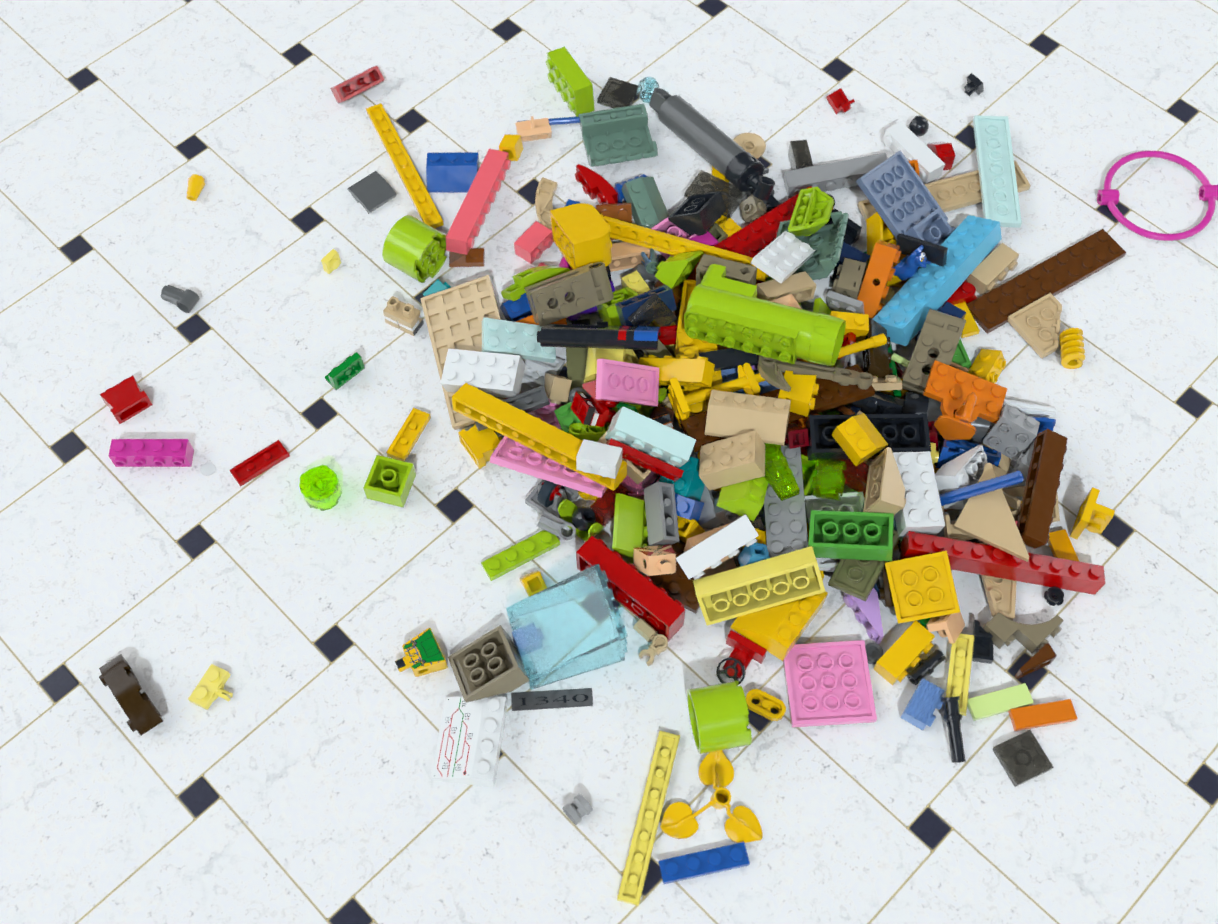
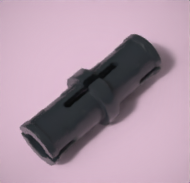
(926, 667)

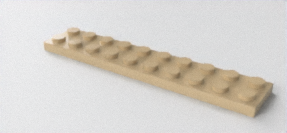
(954, 191)

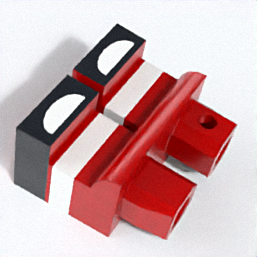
(590, 411)

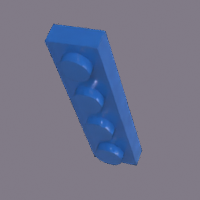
(703, 863)

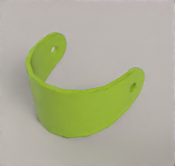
(566, 511)

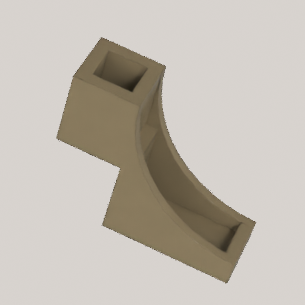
(1029, 635)

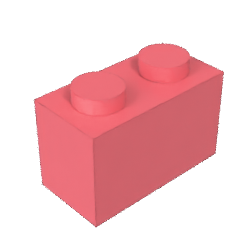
(533, 242)

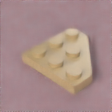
(1039, 324)

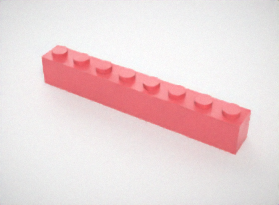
(477, 202)

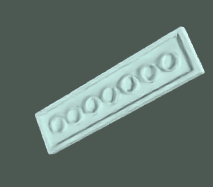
(997, 170)

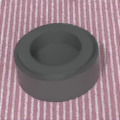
(873, 652)

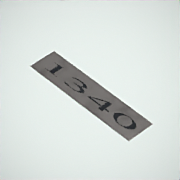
(552, 699)

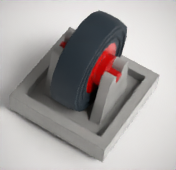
(548, 497)

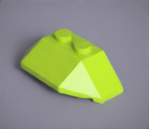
(810, 212)

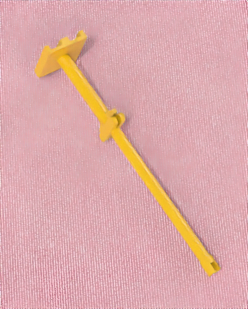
(746, 380)

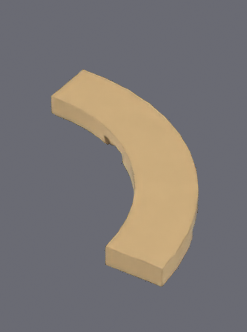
(544, 201)

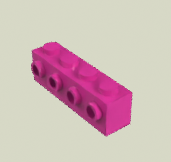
(151, 452)

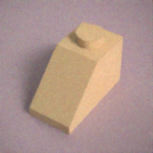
(557, 388)

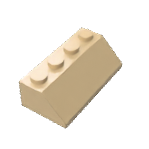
(739, 413)

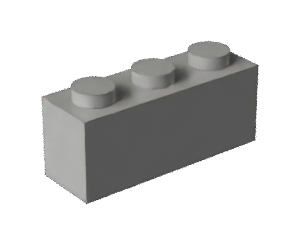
(661, 514)

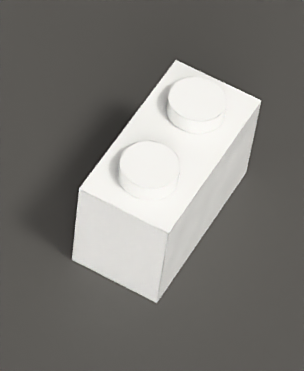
(599, 459)

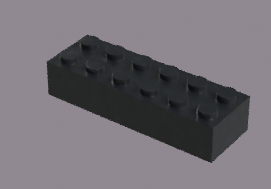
(900, 431)

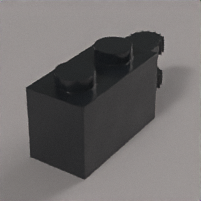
(880, 404)

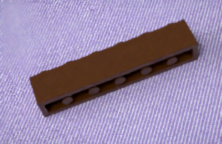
(1041, 488)

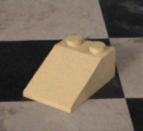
(884, 485)

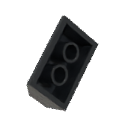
(698, 212)

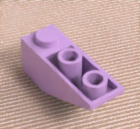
(867, 614)

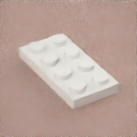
(783, 256)

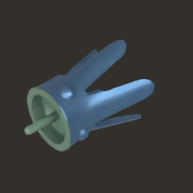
(651, 264)

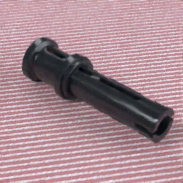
(953, 717)

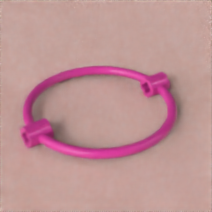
(1111, 196)

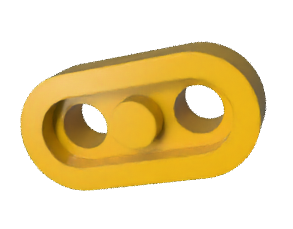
(765, 704)

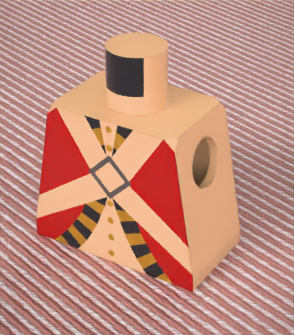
(659, 559)

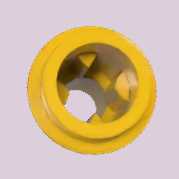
(195, 186)

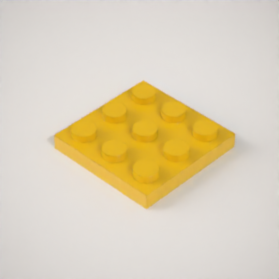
(922, 587)

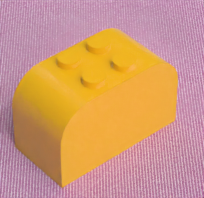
(581, 235)

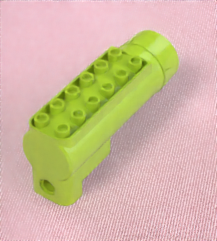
(734, 317)

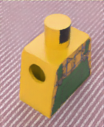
(422, 655)

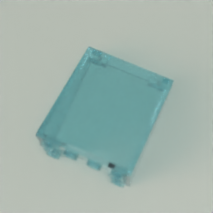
(568, 628)

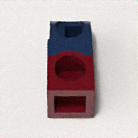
(796, 436)

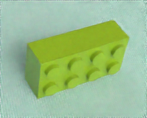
(570, 81)

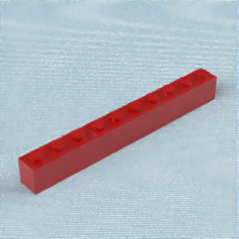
(994, 562)

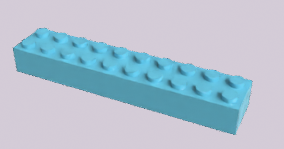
(935, 284)

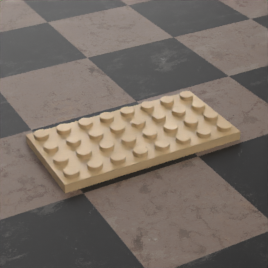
(456, 323)

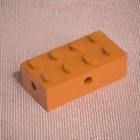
(879, 268)

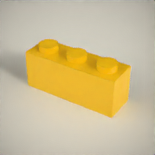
(904, 653)

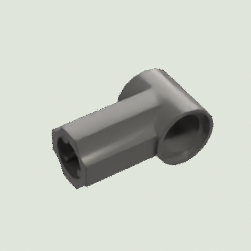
(182, 299)

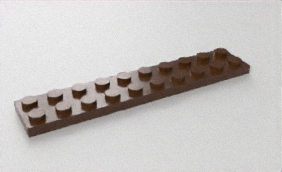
(1047, 277)
(829, 396)

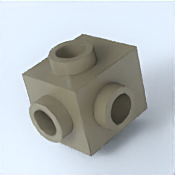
(752, 209)

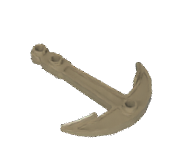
(772, 370)

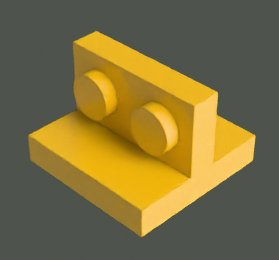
(1091, 515)

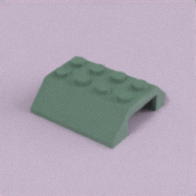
(617, 135)
(826, 243)

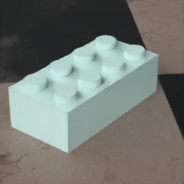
(650, 437)

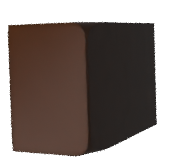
(1041, 659)

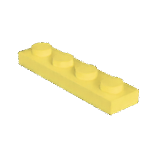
(960, 670)

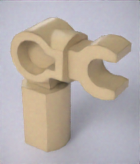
(658, 641)

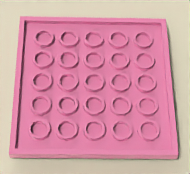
(527, 461)

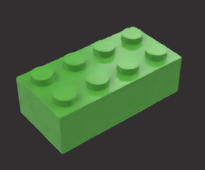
(851, 535)

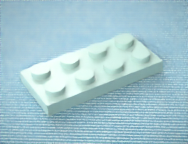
(514, 339)

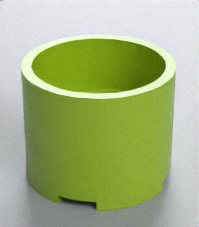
(415, 248)
(719, 717)

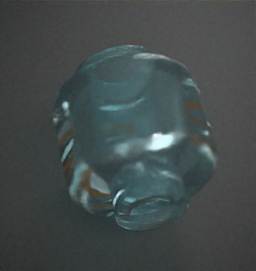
(646, 87)

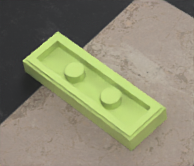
(999, 701)

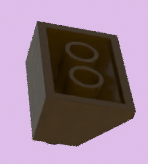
(877, 359)

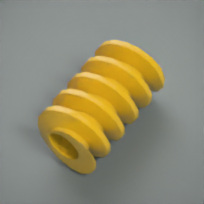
(1072, 348)

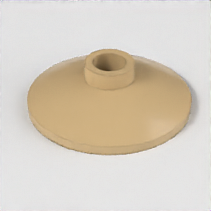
(751, 143)

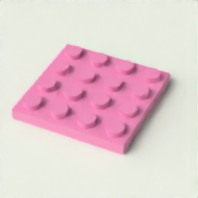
(829, 684)

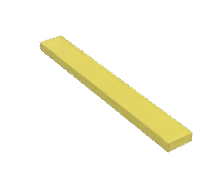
(648, 819)

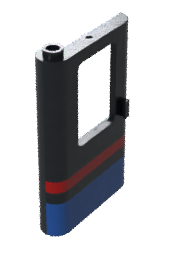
(599, 336)

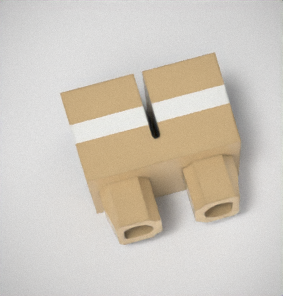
(402, 316)

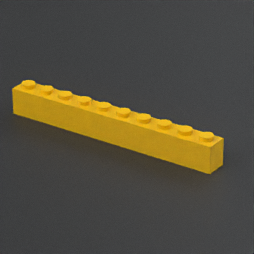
(526, 430)

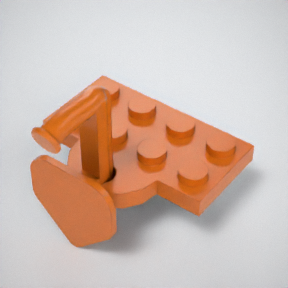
(965, 396)

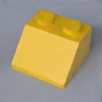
(859, 438)

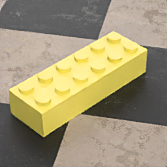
(759, 586)

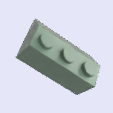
(645, 201)

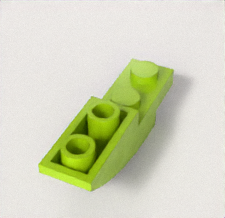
(530, 277)

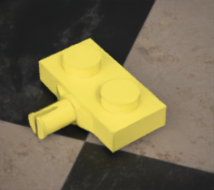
(211, 687)

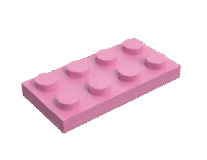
(627, 383)

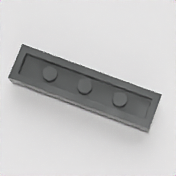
(525, 401)

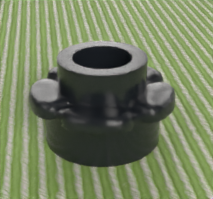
(1054, 591)

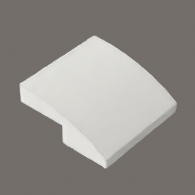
(535, 371)

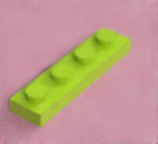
(519, 554)

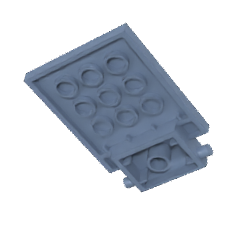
(905, 201)

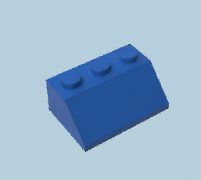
(451, 172)

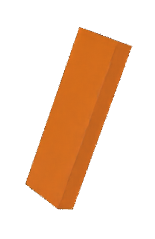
(1042, 715)

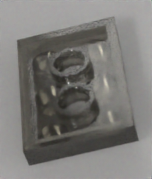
(708, 183)

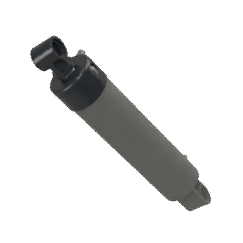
(712, 144)

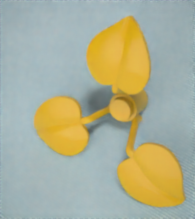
(715, 771)

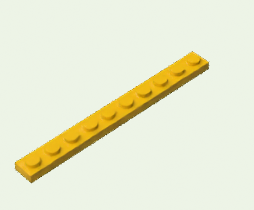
(404, 166)
(671, 244)

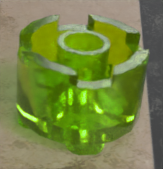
(829, 479)
(320, 488)

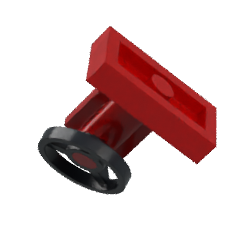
(740, 658)

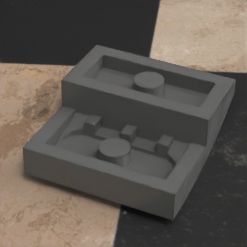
(372, 191)

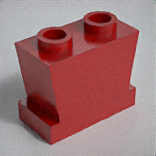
(126, 399)

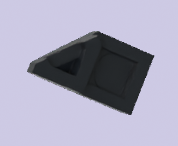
(982, 644)

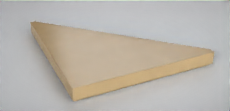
(991, 521)

